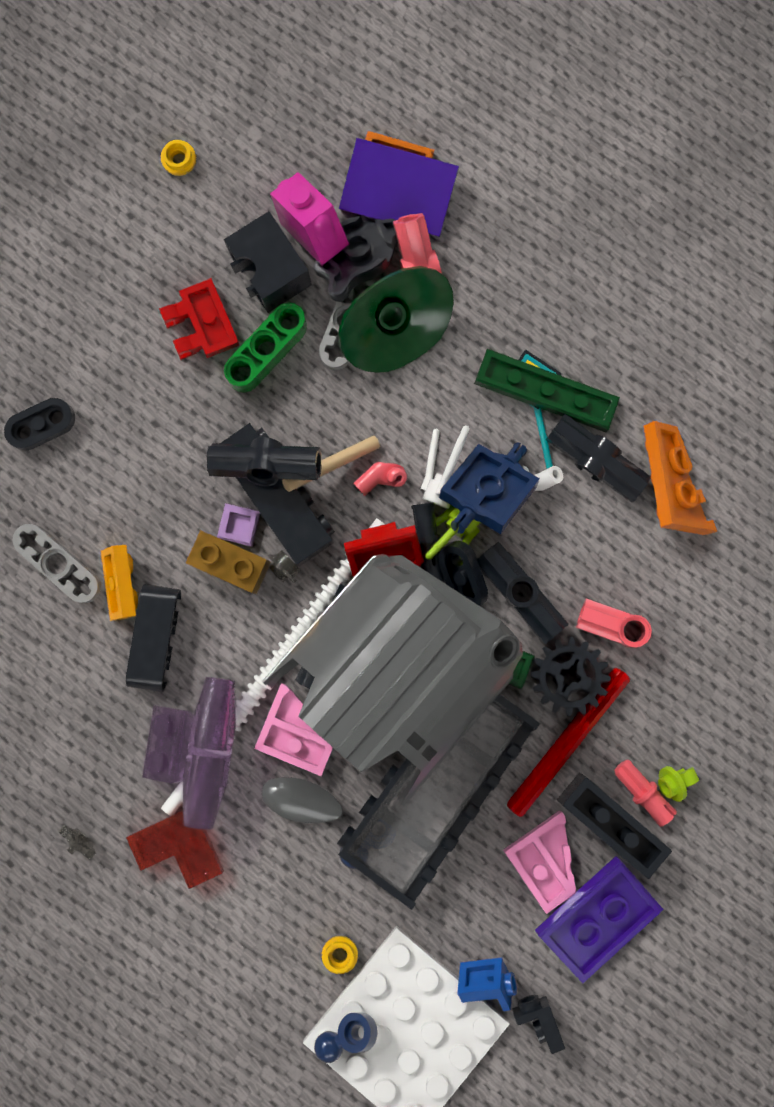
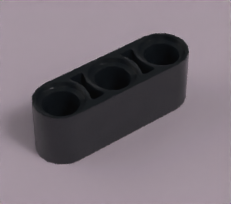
(151, 638)

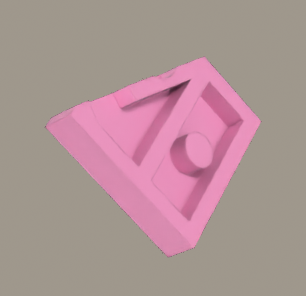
(290, 737)
(545, 862)

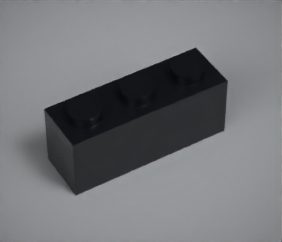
(614, 825)

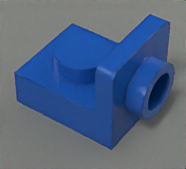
(486, 981)

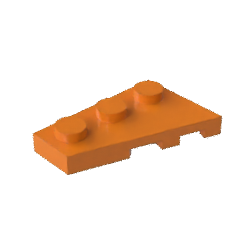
(674, 492)

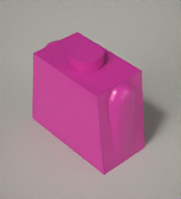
(309, 218)

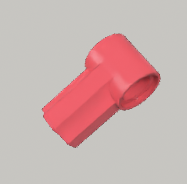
(415, 242)
(610, 623)

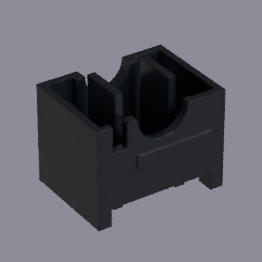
(268, 253)

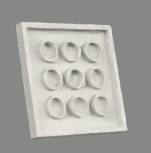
(424, 1030)

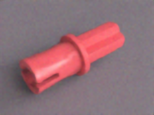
(645, 793)

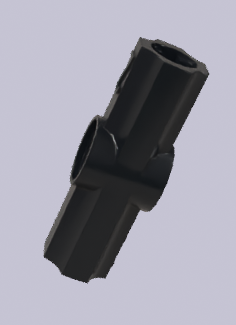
(599, 458)
(264, 461)
(538, 611)

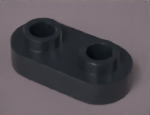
(40, 422)
(463, 572)

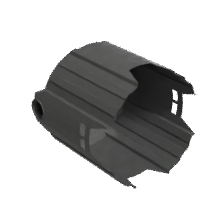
(400, 667)

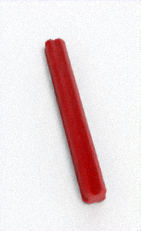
(566, 745)

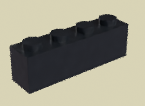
(286, 511)

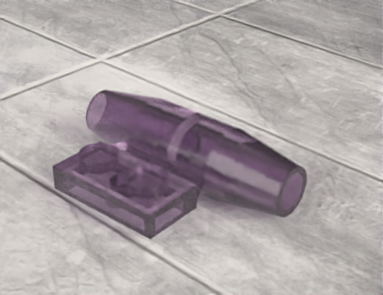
(195, 750)

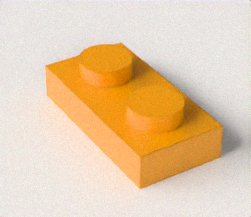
(117, 575)

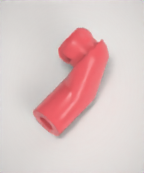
(382, 474)

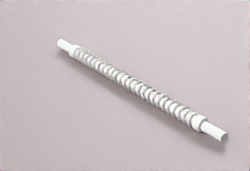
(257, 689)

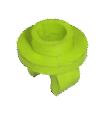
(674, 783)

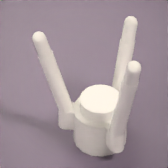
(433, 486)

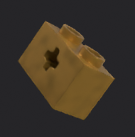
(228, 562)

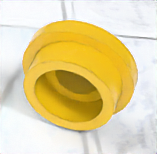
(178, 147)
(336, 966)

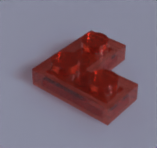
(188, 845)

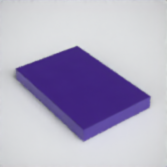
(397, 183)
(599, 919)

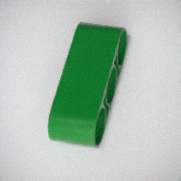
(268, 331)

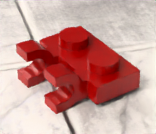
(208, 318)

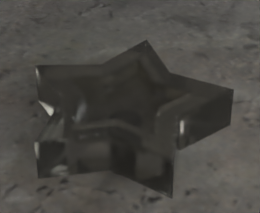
(78, 842)

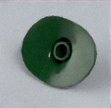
(396, 319)

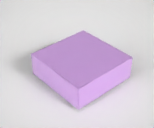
(238, 525)

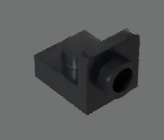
(546, 1029)

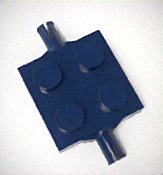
(489, 488)

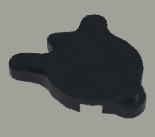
(365, 257)

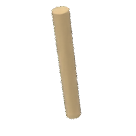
(338, 460)

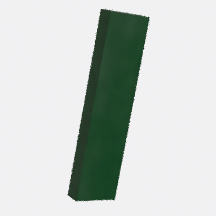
(546, 390)

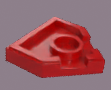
(383, 540)

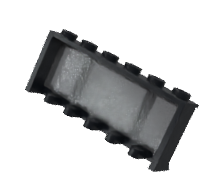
(407, 843)

